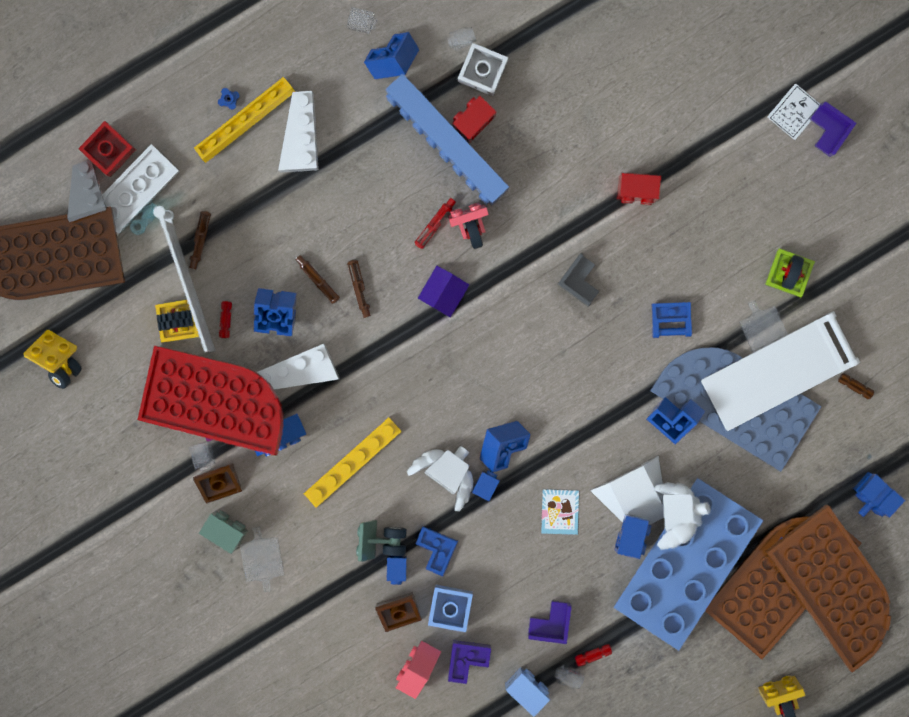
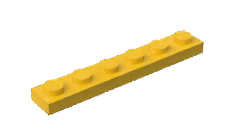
(244, 119)
(352, 462)

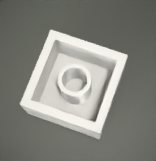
(482, 69)

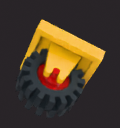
(175, 321)

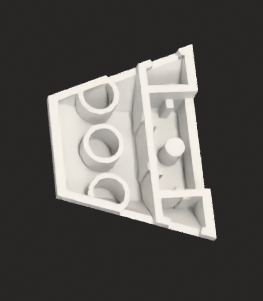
(634, 493)

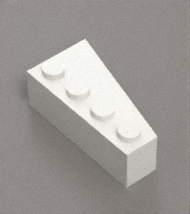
(300, 138)
(302, 369)

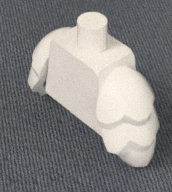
(448, 471)
(681, 514)

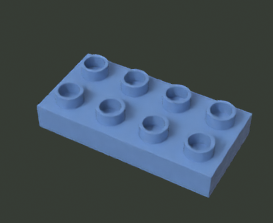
(680, 582)

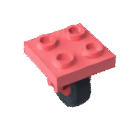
(468, 217)

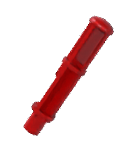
(435, 223)

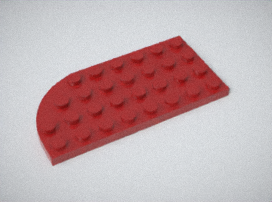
(211, 400)

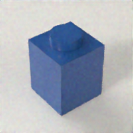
(486, 485)
(396, 569)

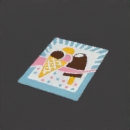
(560, 512)

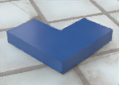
(440, 545)

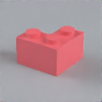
(417, 670)

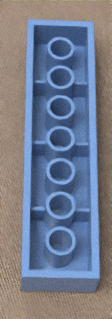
(448, 141)

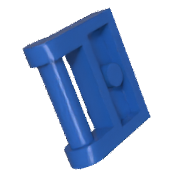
(671, 313)

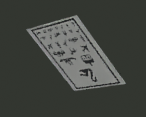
(794, 111)

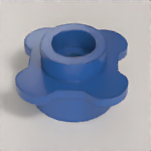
(233, 98)

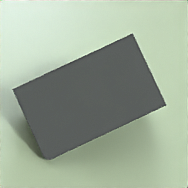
(574, 280)

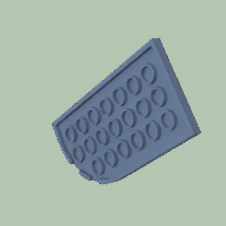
(767, 436)

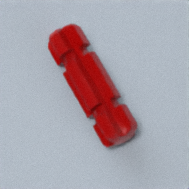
(225, 319)
(593, 655)

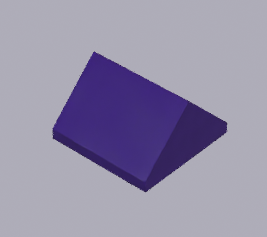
(443, 291)

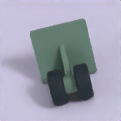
(367, 541)

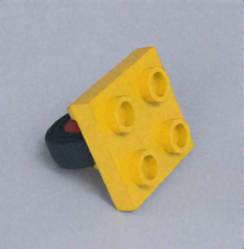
(782, 695)

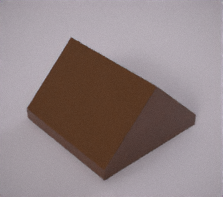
(218, 483)
(398, 612)

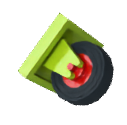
(789, 273)

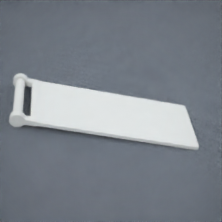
(166, 219)
(778, 372)

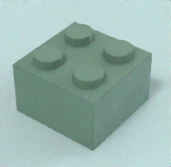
(223, 531)

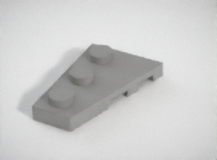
(84, 192)

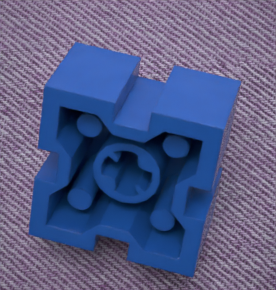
(275, 312)
(877, 496)

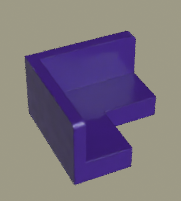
(836, 127)
(552, 629)
(467, 654)

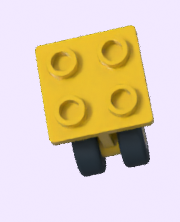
(54, 355)

